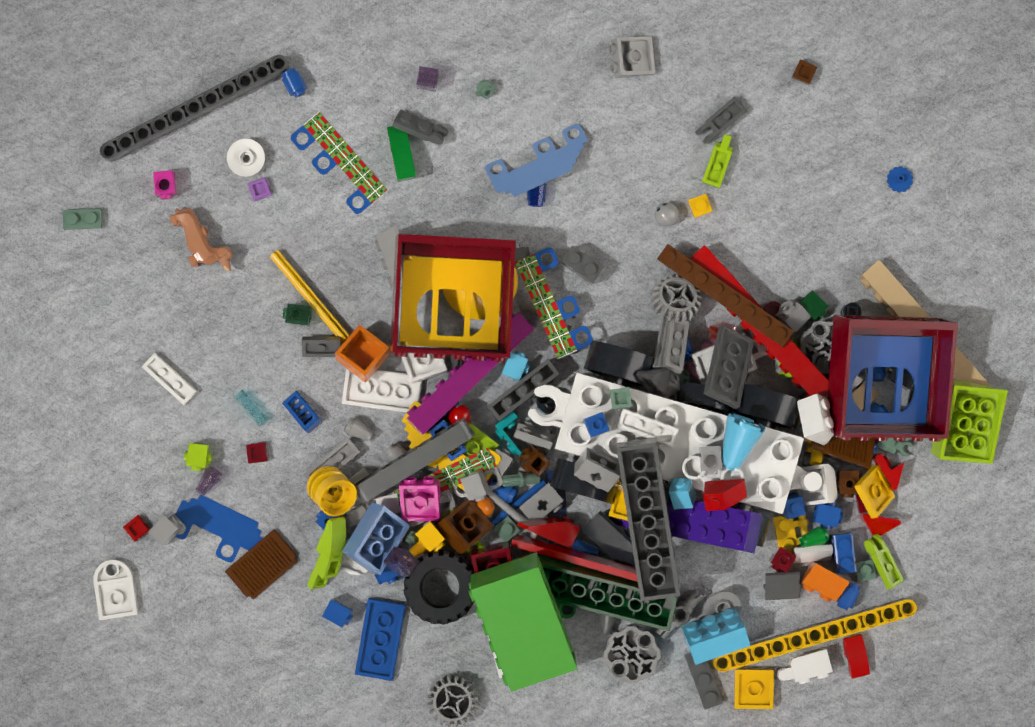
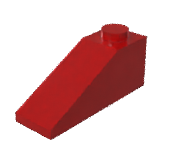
(554, 529)

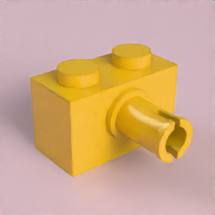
(429, 539)

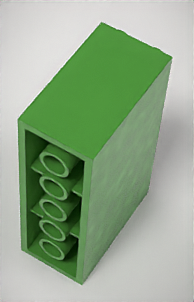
(522, 622)

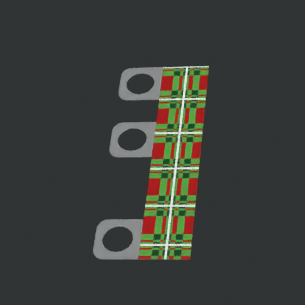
(451, 476)

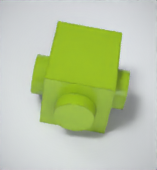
(198, 456)

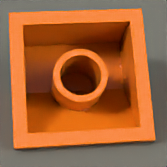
(823, 581)

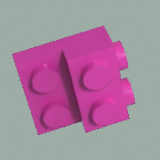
(420, 499)

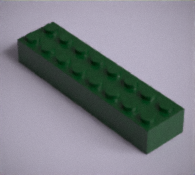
(605, 594)

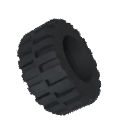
(414, 593)

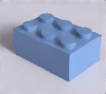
(375, 538)

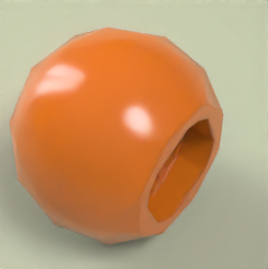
(486, 506)

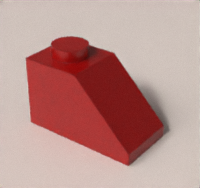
(723, 493)

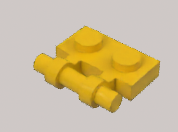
(785, 531)

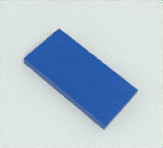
(380, 639)

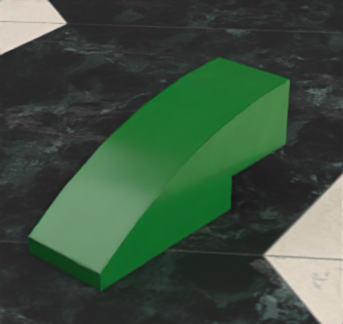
(401, 154)

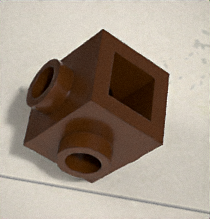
(534, 460)
(842, 478)

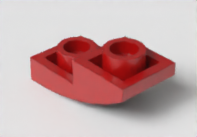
(856, 655)

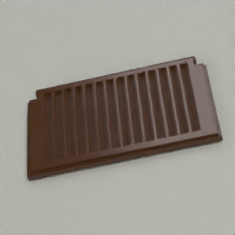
(853, 450)
(262, 565)

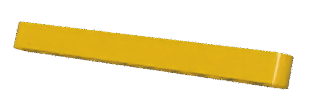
(824, 636)

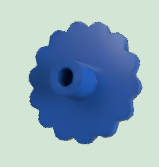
(899, 179)

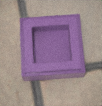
(259, 189)

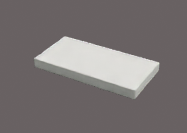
(382, 391)

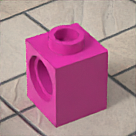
(161, 176)

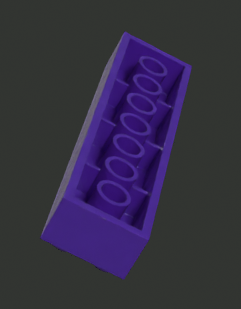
(721, 528)

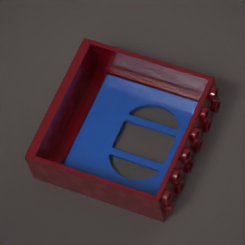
(930, 372)

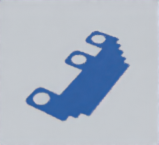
(222, 521)

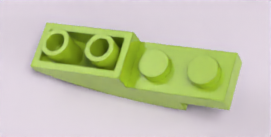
(330, 551)

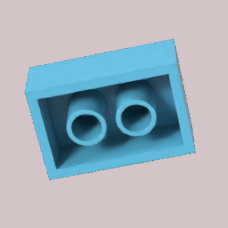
(715, 635)

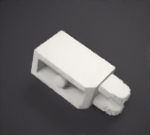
(806, 666)

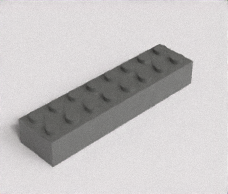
(648, 519)

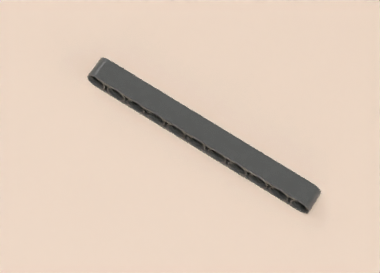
(187, 115)

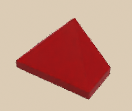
(880, 524)

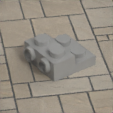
(632, 56)
(541, 438)

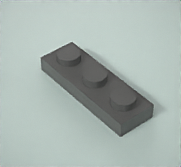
(704, 683)

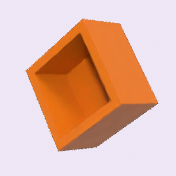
(362, 353)

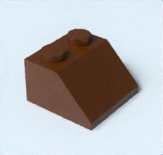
(464, 526)

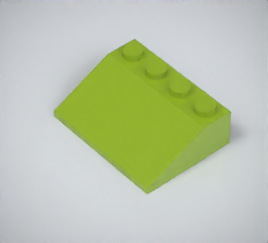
(973, 423)

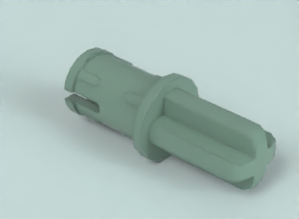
(520, 479)

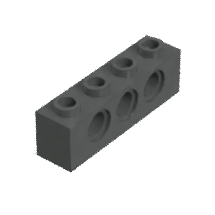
(523, 390)

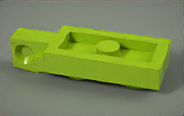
(718, 163)

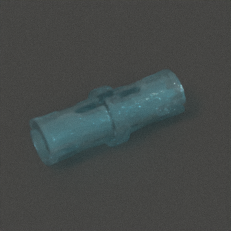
(251, 407)

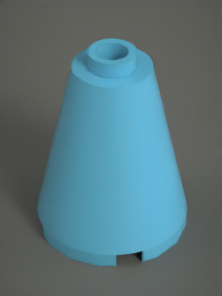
(739, 440)

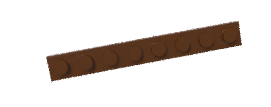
(725, 295)

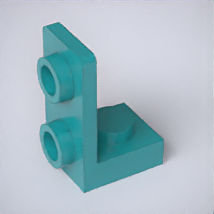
(508, 422)

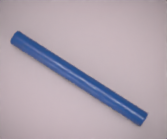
(518, 502)

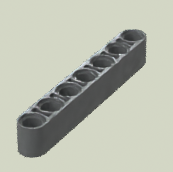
(413, 460)

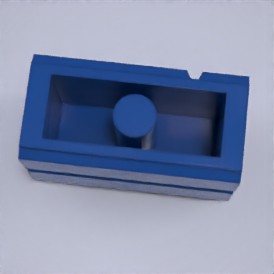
(843, 553)

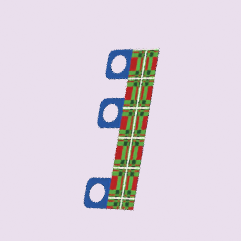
(340, 153)
(548, 310)

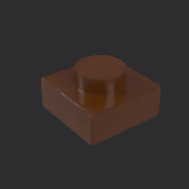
(804, 72)

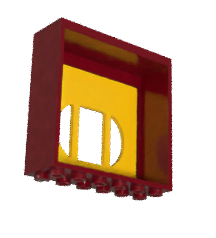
(475, 276)

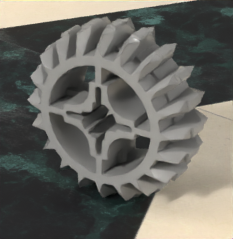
(671, 289)
(437, 708)

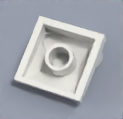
(827, 492)

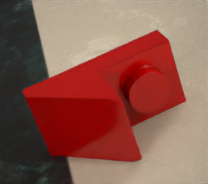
(892, 475)

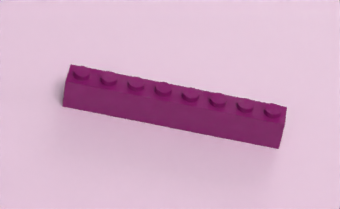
(460, 382)

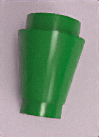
(815, 537)

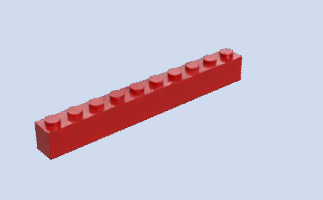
(791, 357)

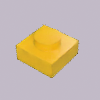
(700, 206)

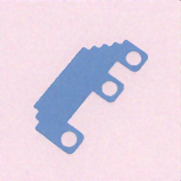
(545, 168)

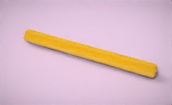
(309, 295)

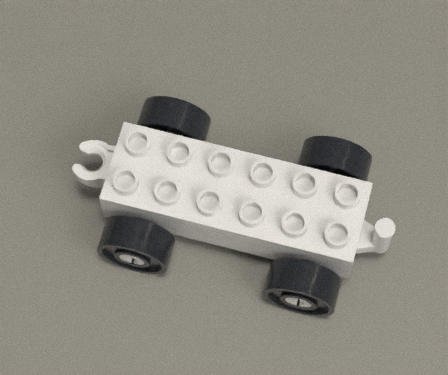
(767, 470)

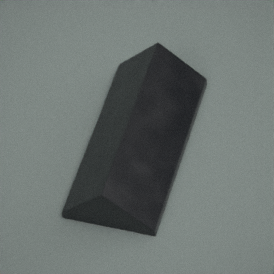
(610, 538)

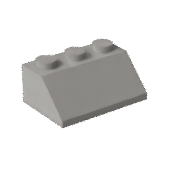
(386, 244)

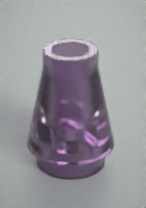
(209, 479)

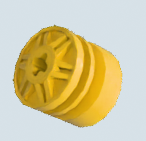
(331, 491)

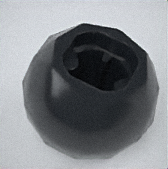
(546, 405)

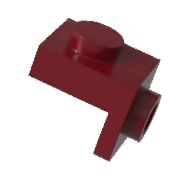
(782, 560)

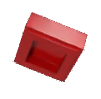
(136, 528)

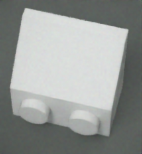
(816, 418)

